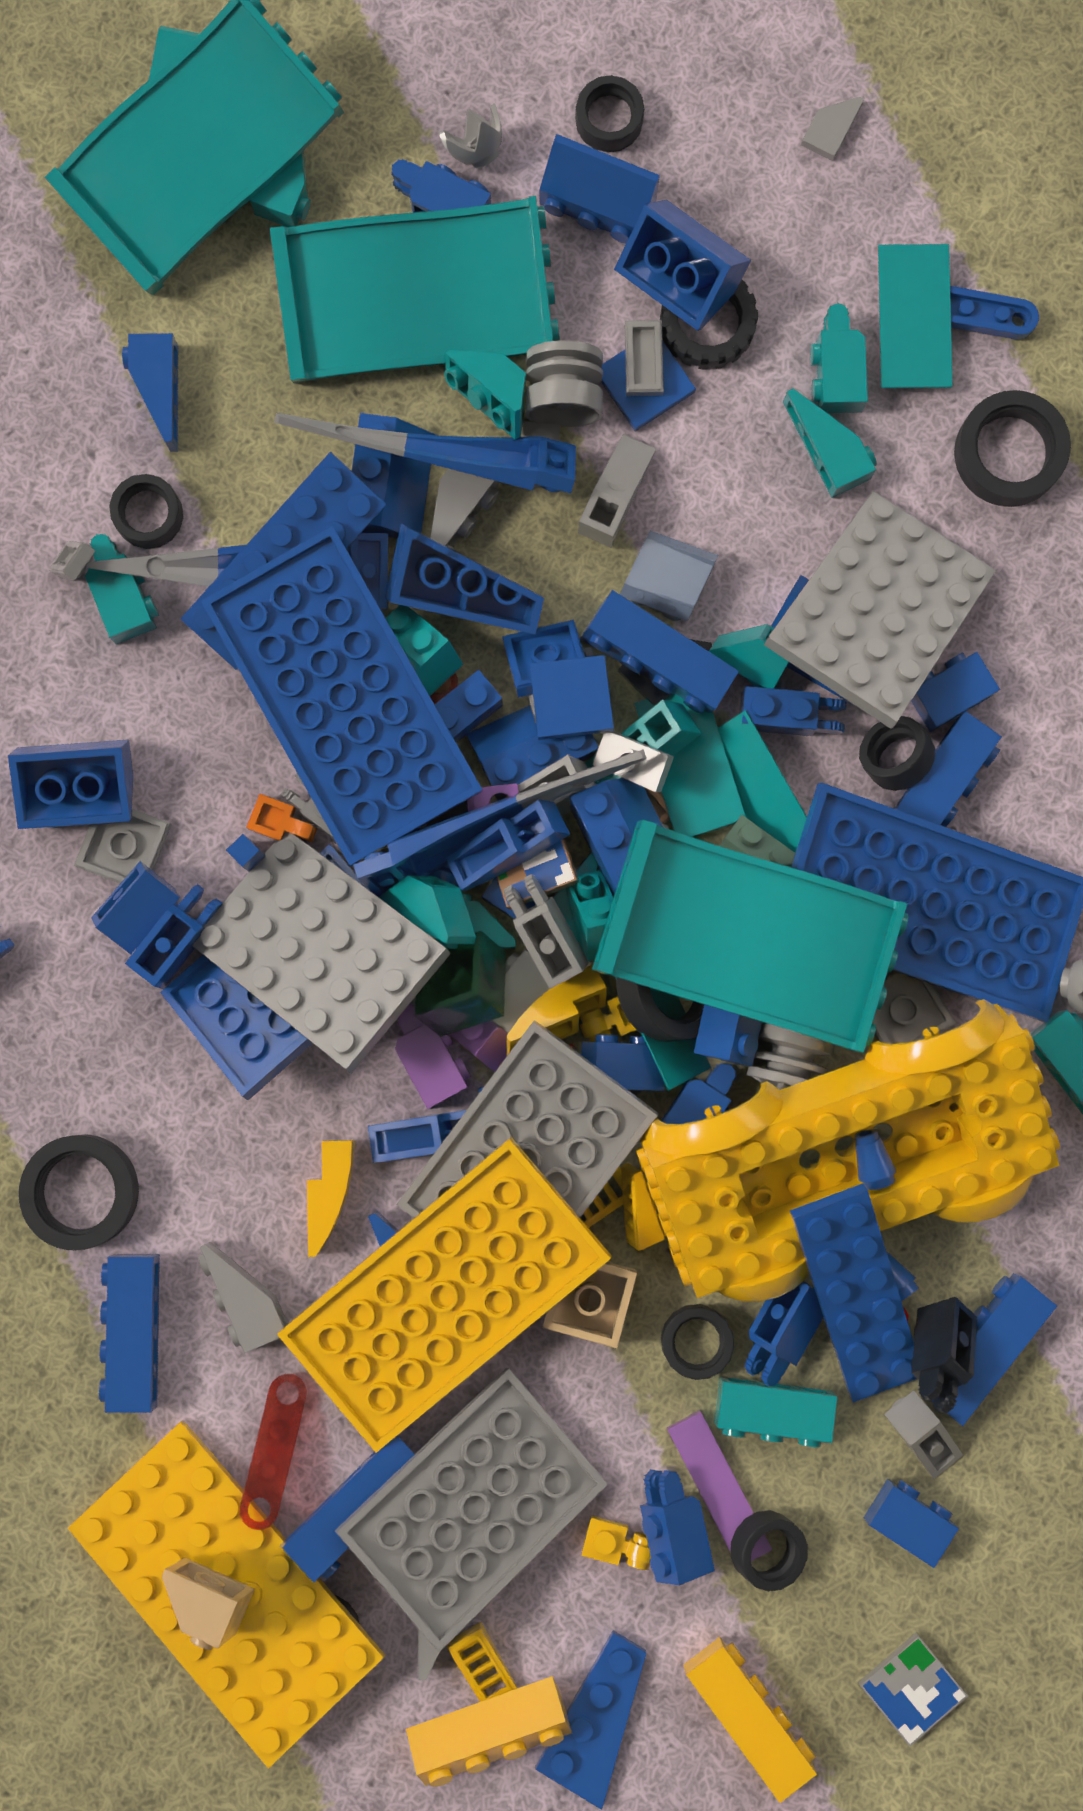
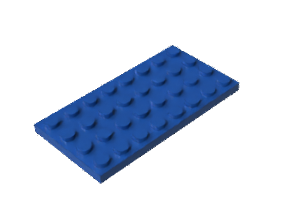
(341, 696)
(974, 910)

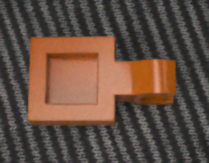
(275, 817)

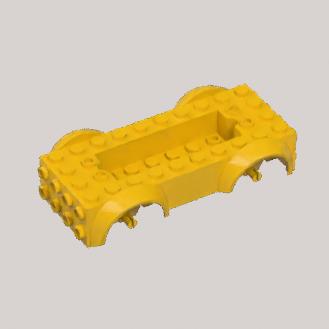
(960, 1139)

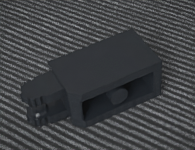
(944, 1351)

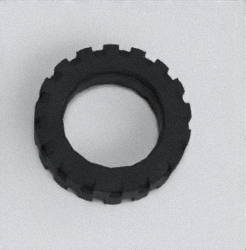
(721, 354)

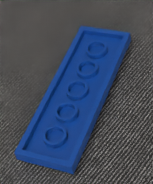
(324, 499)
(856, 1291)

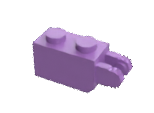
(429, 1060)

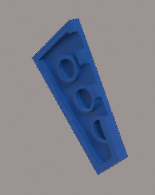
(597, 1722)

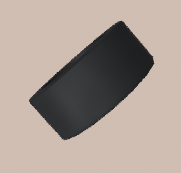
(616, 87)
(133, 486)
(910, 771)
(725, 1349)
(788, 1567)

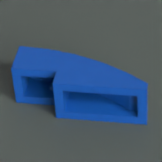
(507, 844)
(411, 1136)

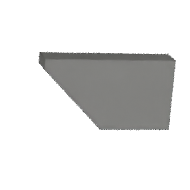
(831, 127)

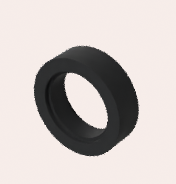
(1042, 417)
(649, 1019)
(33, 1201)

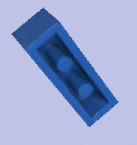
(245, 852)

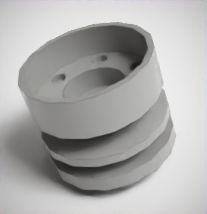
(564, 383)
(789, 1057)

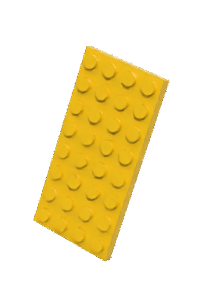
(444, 1294)
(296, 1640)

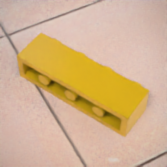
(750, 1719)
(488, 1732)

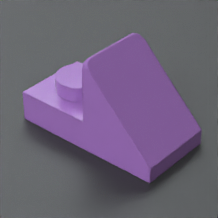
(486, 1042)

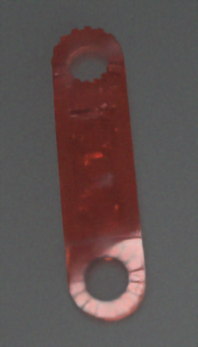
(273, 1451)

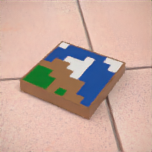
(551, 868)

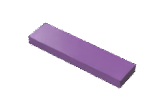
(713, 1478)

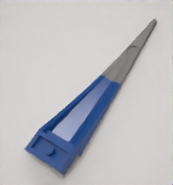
(501, 459)
(204, 566)
(427, 848)

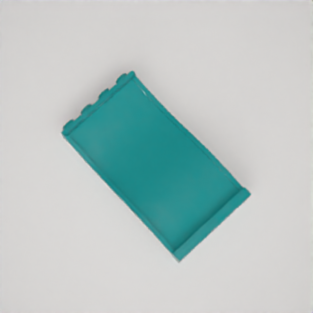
(196, 142)
(413, 288)
(751, 937)

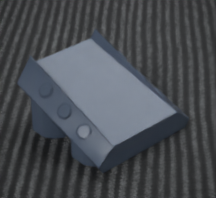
(668, 576)

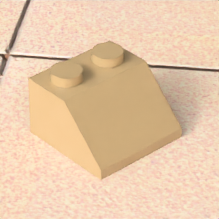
(596, 1306)
(206, 1602)

